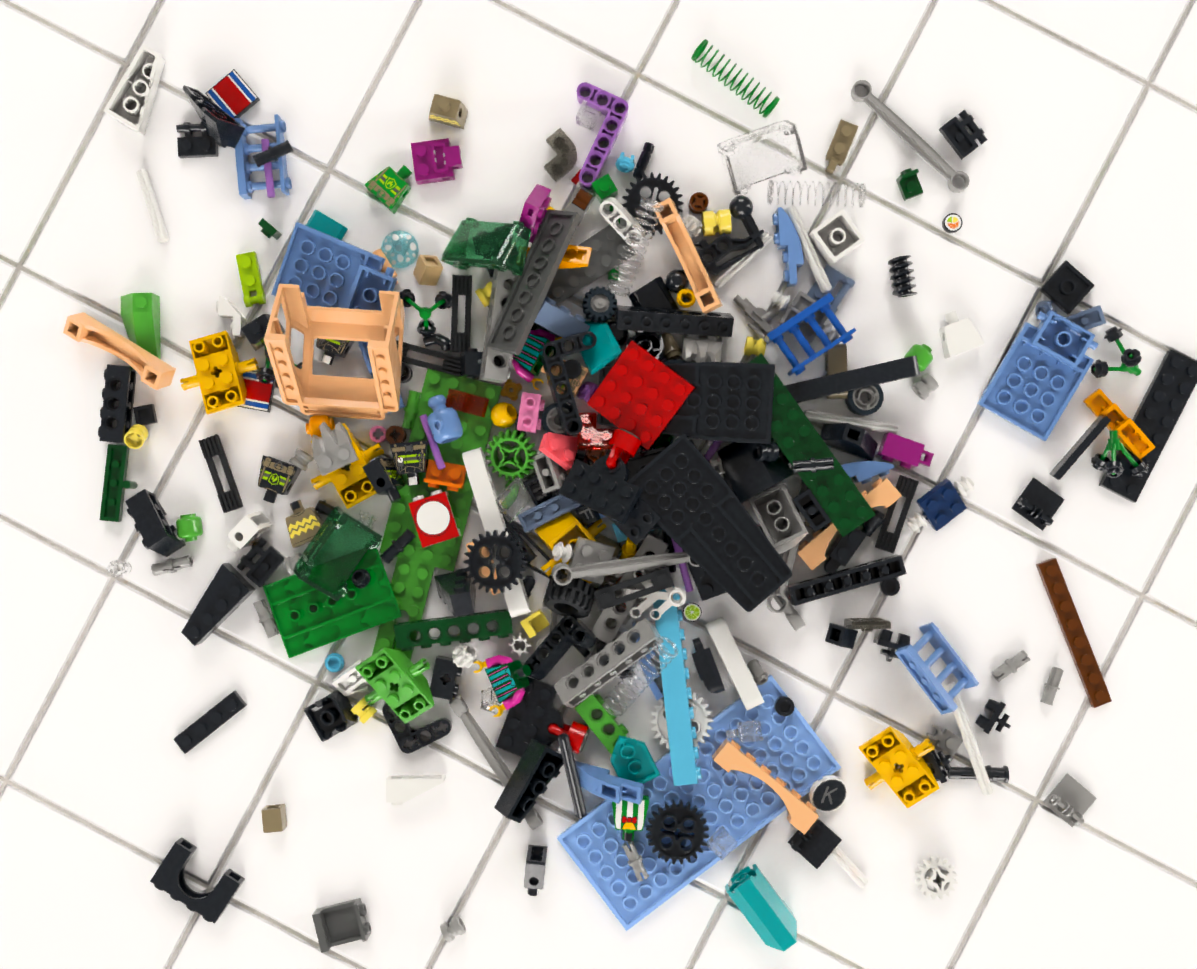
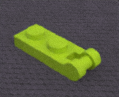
(250, 278)

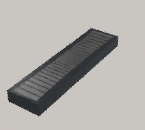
(1080, 446)

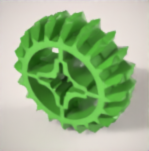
(505, 449)

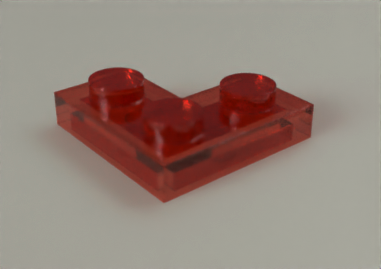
(590, 436)

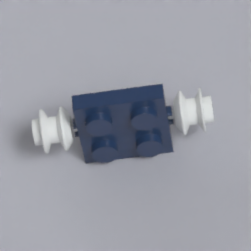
(941, 504)

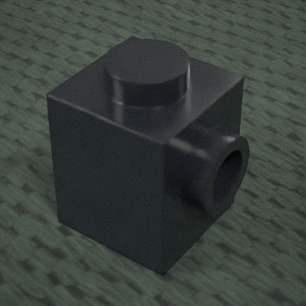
(841, 636)

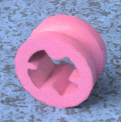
(373, 430)

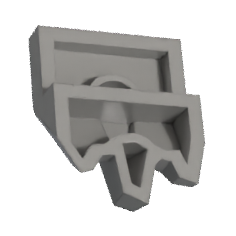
(702, 348)
(332, 449)

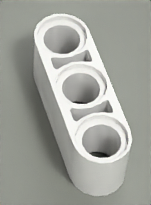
(620, 212)

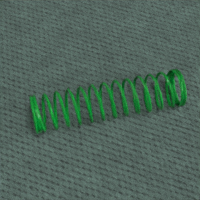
(699, 50)

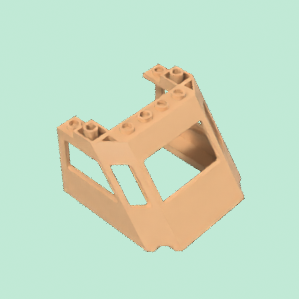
(336, 394)

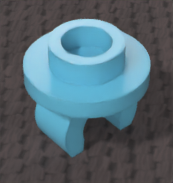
(625, 164)

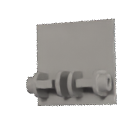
(1070, 800)

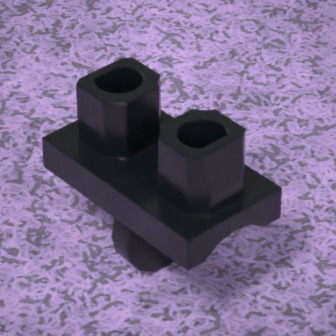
(884, 639)
(997, 709)
(937, 763)

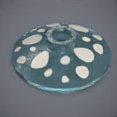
(406, 255)

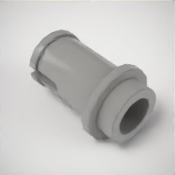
(759, 675)

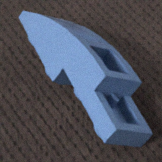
(788, 239)
(864, 470)
(609, 787)

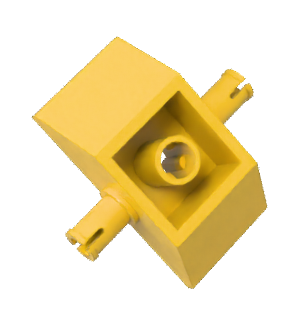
(218, 372)
(353, 483)
(565, 530)
(900, 765)

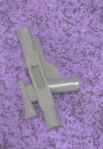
(758, 315)

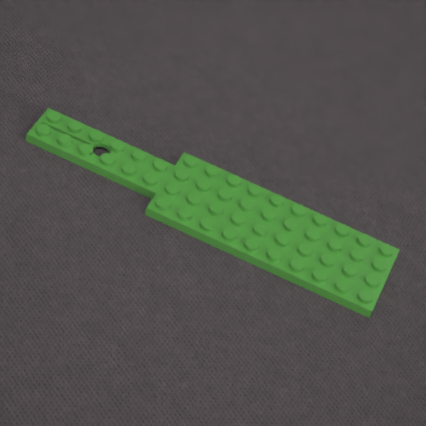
(417, 564)

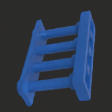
(807, 315)

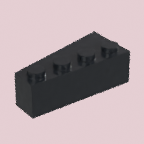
(219, 601)
(529, 780)

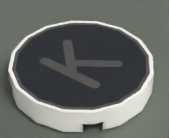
(828, 793)

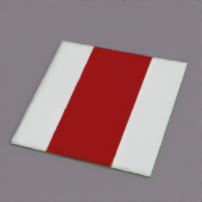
(574, 177)

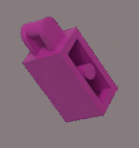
(903, 451)

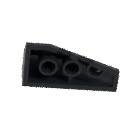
(216, 121)

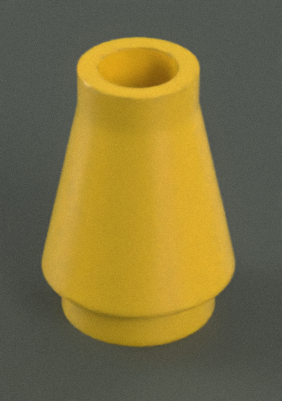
(686, 293)

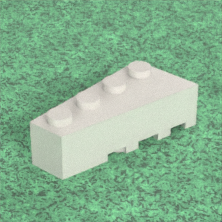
(137, 90)

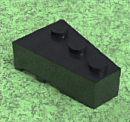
(457, 592)

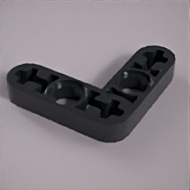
(408, 733)

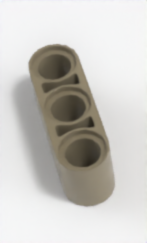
(836, 363)

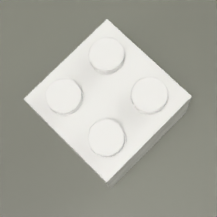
(836, 237)

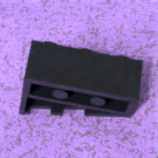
(152, 524)

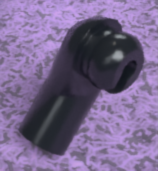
(437, 339)

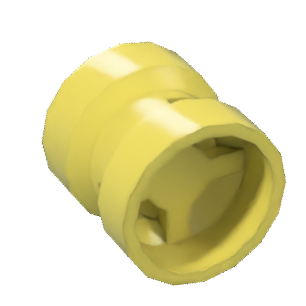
(484, 294)
(754, 346)
(136, 436)
(367, 713)

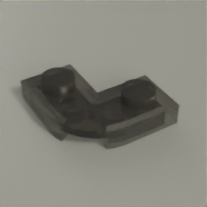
(565, 158)

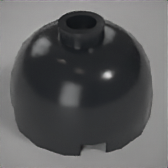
(650, 342)

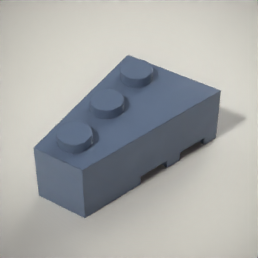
(560, 320)

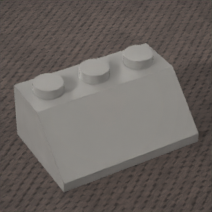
(779, 518)

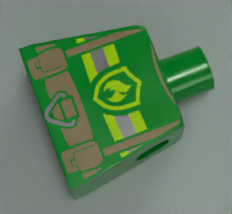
(390, 187)

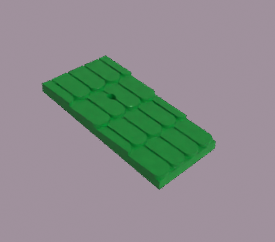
(333, 620)

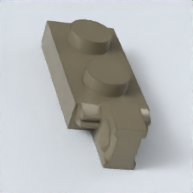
(840, 145)

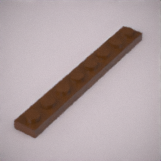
(1073, 632)

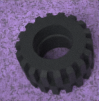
(569, 599)

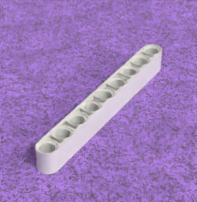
(493, 520)

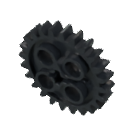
(634, 197)
(512, 562)
(680, 814)

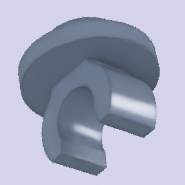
(1044, 306)

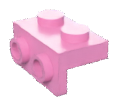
(529, 412)

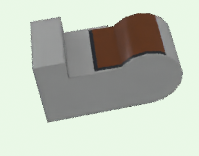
(581, 202)

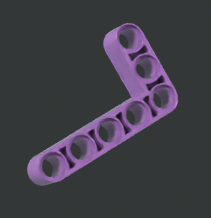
(604, 134)

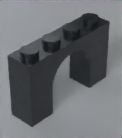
(171, 880)

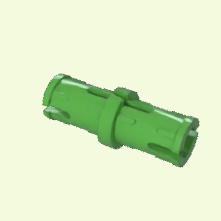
(411, 409)

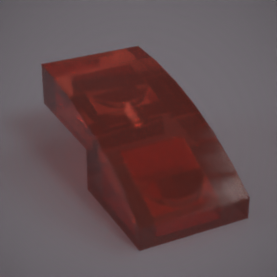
(467, 403)

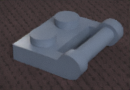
(833, 276)

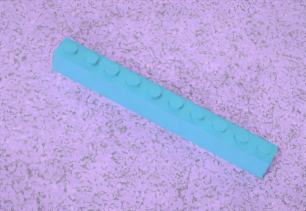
(677, 697)

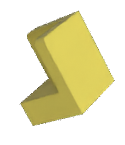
(534, 623)

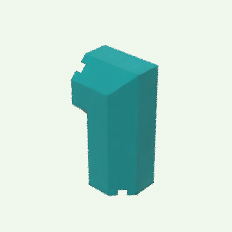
(763, 908)

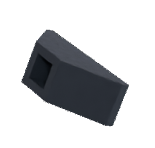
(849, 439)

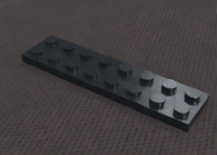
(1156, 419)

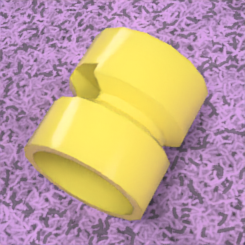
(716, 222)

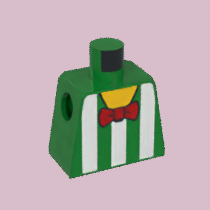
(630, 817)

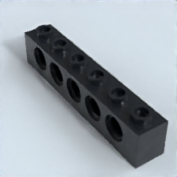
(674, 321)
(846, 579)

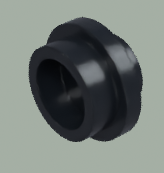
(361, 578)

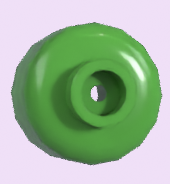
(923, 355)
(189, 527)

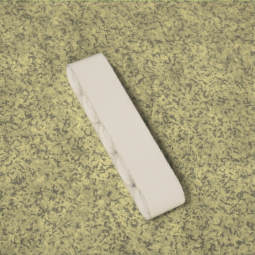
(734, 663)

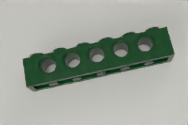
(403, 629)

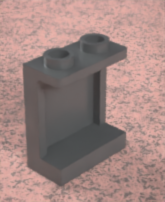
(341, 924)

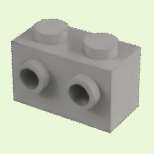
(549, 473)

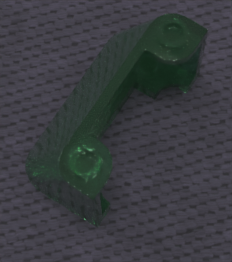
(488, 246)
(335, 553)

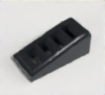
(526, 481)

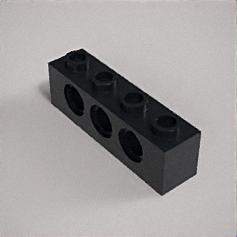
(124, 395)

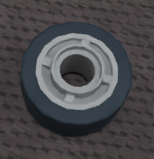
(860, 408)
(548, 419)

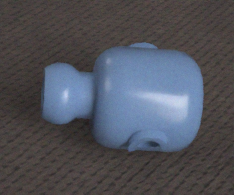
(443, 421)

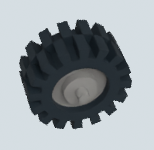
(599, 304)

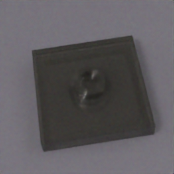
(867, 624)

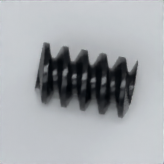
(901, 276)

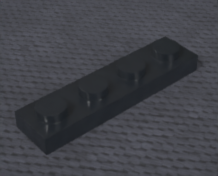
(210, 722)

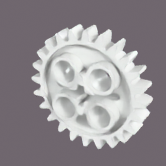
(700, 718)

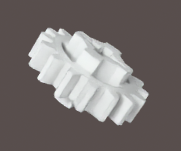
(944, 879)

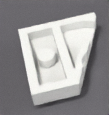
(351, 681)

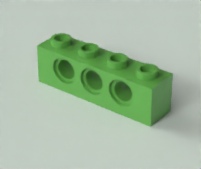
(597, 724)

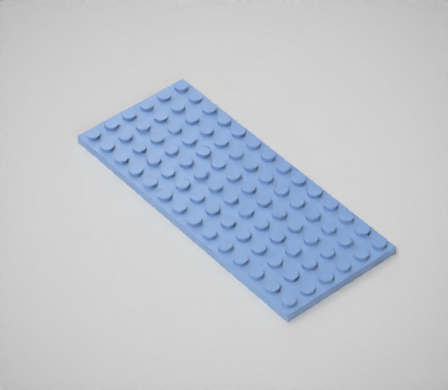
(726, 799)

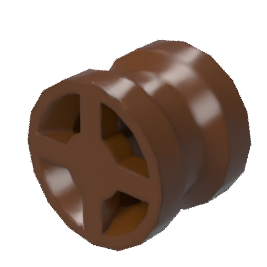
(698, 199)
(400, 434)
(594, 454)

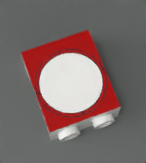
(433, 518)

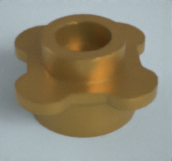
(516, 388)

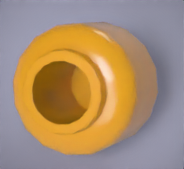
(314, 423)

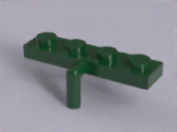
(115, 483)

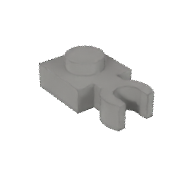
(947, 740)

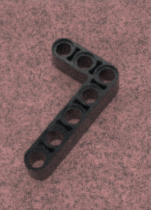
(562, 377)

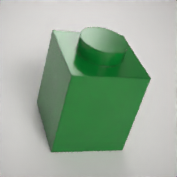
(604, 188)

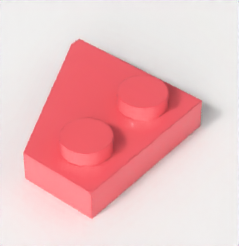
(559, 448)

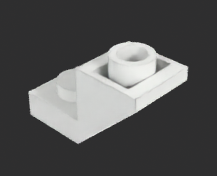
(227, 310)

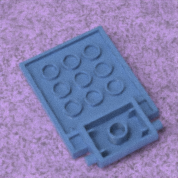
(333, 271)
(1040, 374)

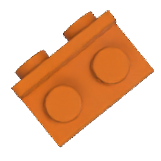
(451, 476)

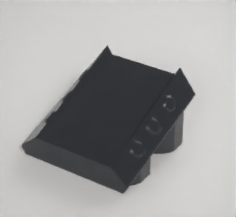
(653, 295)
(331, 715)

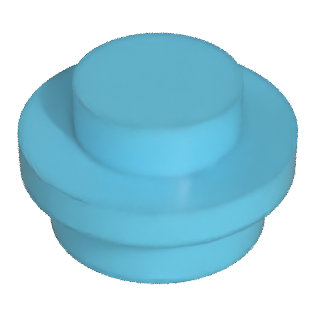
(334, 662)

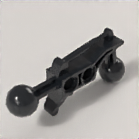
(741, 209)

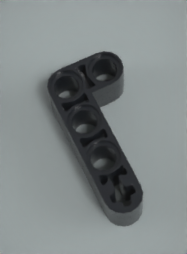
(541, 663)

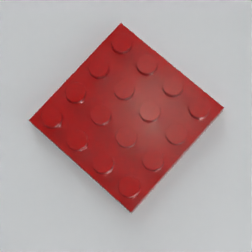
(640, 394)

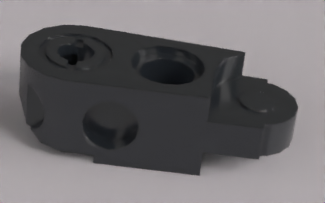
(707, 667)

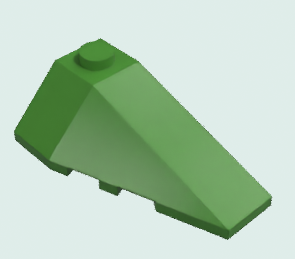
(142, 320)

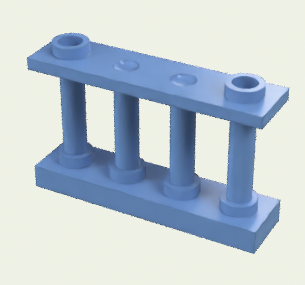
(245, 168)
(923, 675)

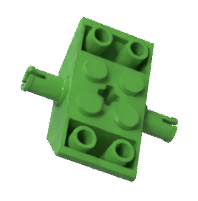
(397, 683)

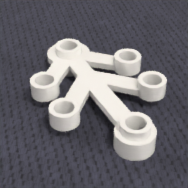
(653, 597)

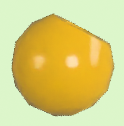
(503, 415)

